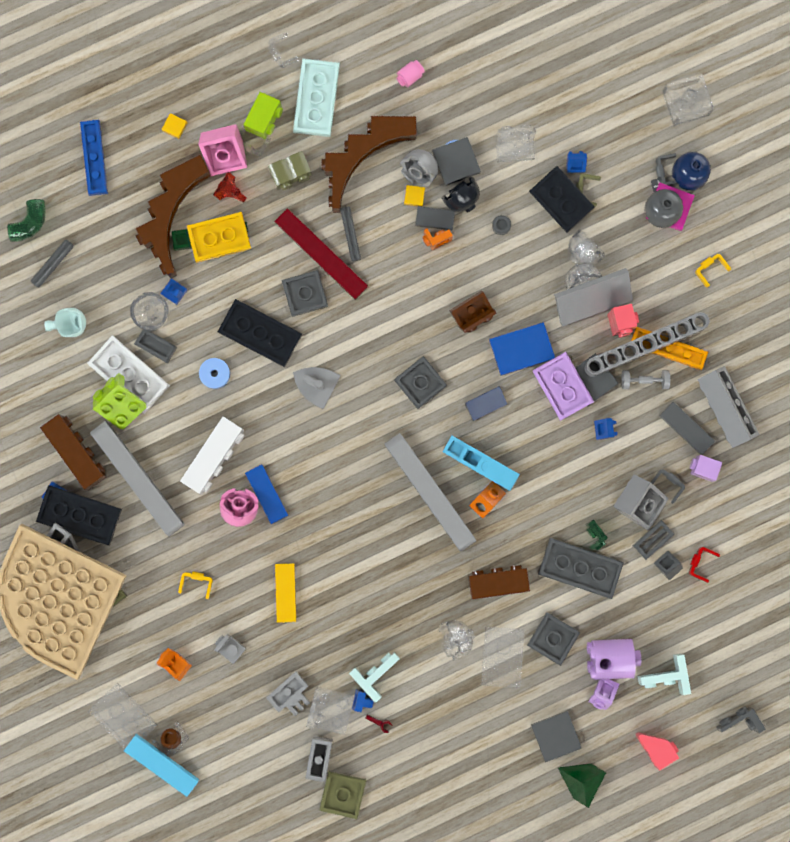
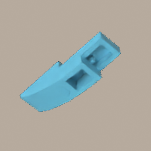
(481, 463)

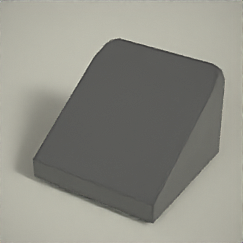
(668, 565)

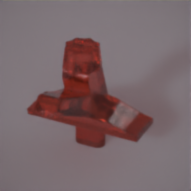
(227, 188)

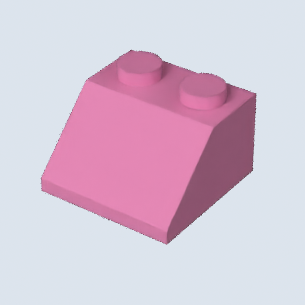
(223, 150)

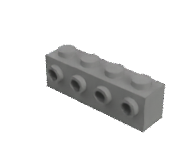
(728, 407)

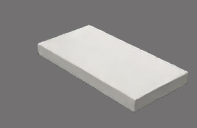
(139, 378)

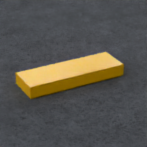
(285, 592)

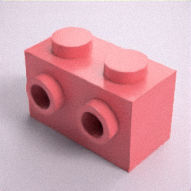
(623, 320)

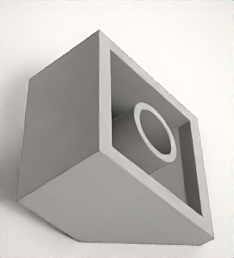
(641, 502)

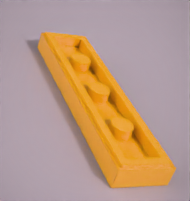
(677, 351)

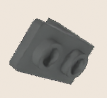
(752, 721)

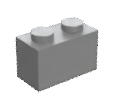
(319, 758)

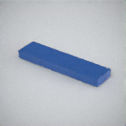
(94, 157)

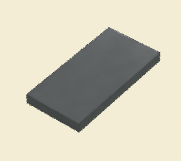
(580, 568)

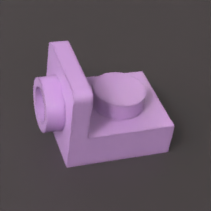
(604, 694)

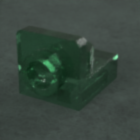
(595, 531)

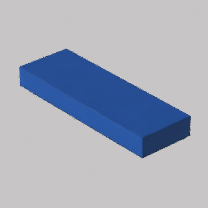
(266, 494)

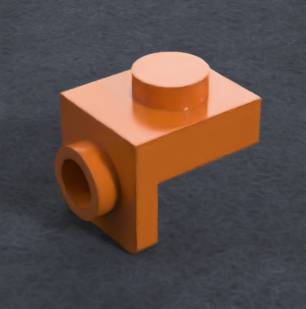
(174, 663)

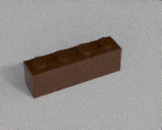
(73, 452)

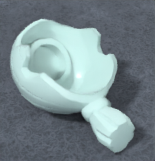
(68, 322)

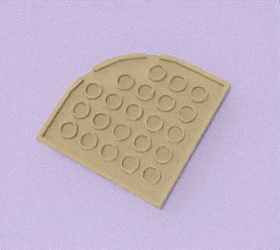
(55, 599)

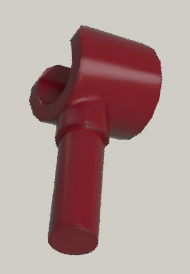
(378, 722)

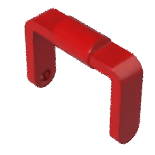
(695, 561)

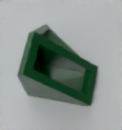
(582, 781)

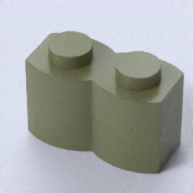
(290, 170)

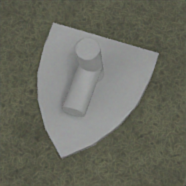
(316, 384)

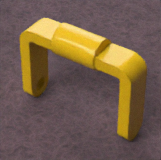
(706, 263)
(196, 576)

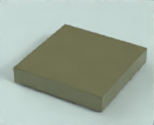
(342, 795)

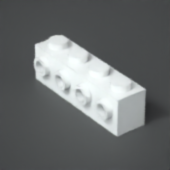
(212, 455)

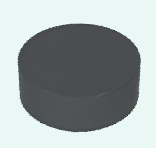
(501, 225)

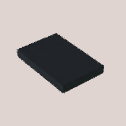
(561, 199)

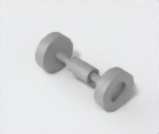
(665, 379)

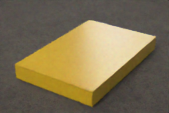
(218, 237)

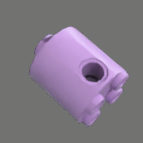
(618, 659)

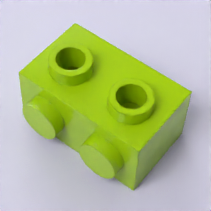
(263, 115)

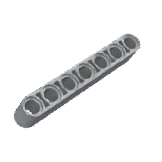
(655, 341)
(137, 478)
(430, 492)

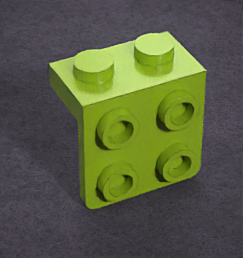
(117, 403)

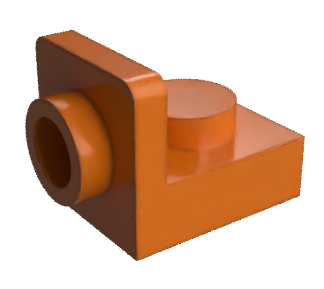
(441, 238)

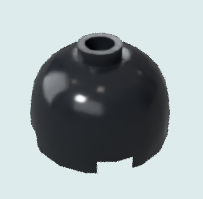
(463, 196)

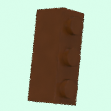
(498, 582)

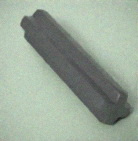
(350, 234)
(52, 263)

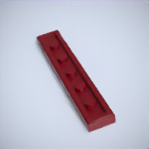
(321, 254)

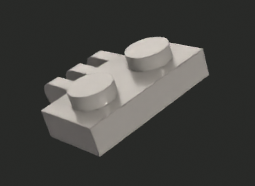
(289, 694)

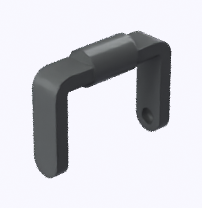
(660, 170)
(672, 478)

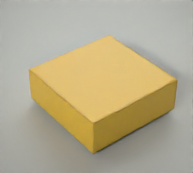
(174, 126)
(414, 196)

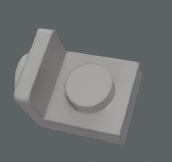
(229, 648)

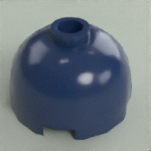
(691, 171)

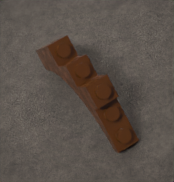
(380, 133)
(178, 183)

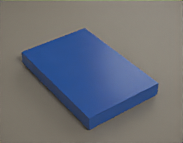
(522, 349)

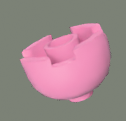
(238, 507)

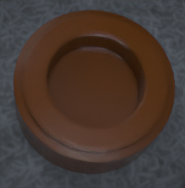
(170, 738)

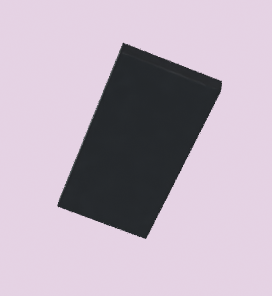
(259, 333)
(79, 515)

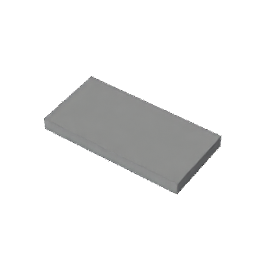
(594, 297)

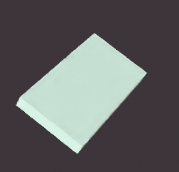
(316, 97)

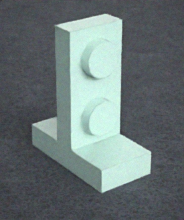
(373, 675)
(669, 677)

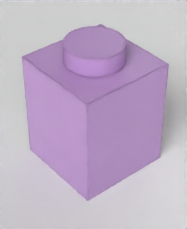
(705, 468)

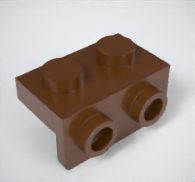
(473, 312)

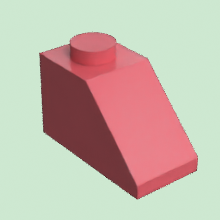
(658, 749)

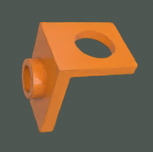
(489, 498)

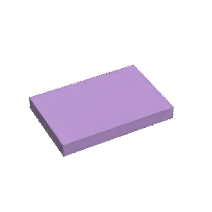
(563, 386)

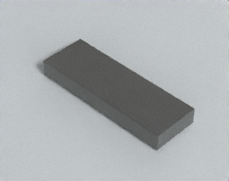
(687, 428)

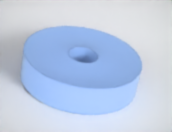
(211, 365)

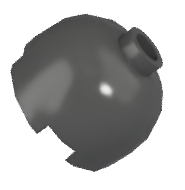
(664, 208)

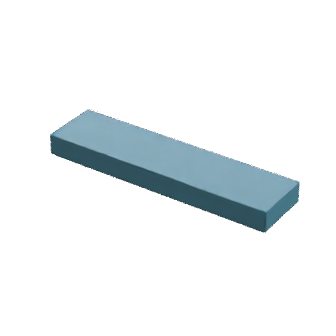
(161, 765)

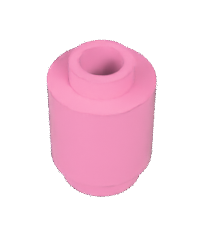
(410, 73)

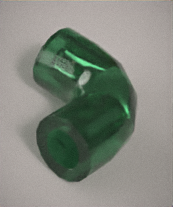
(30, 224)

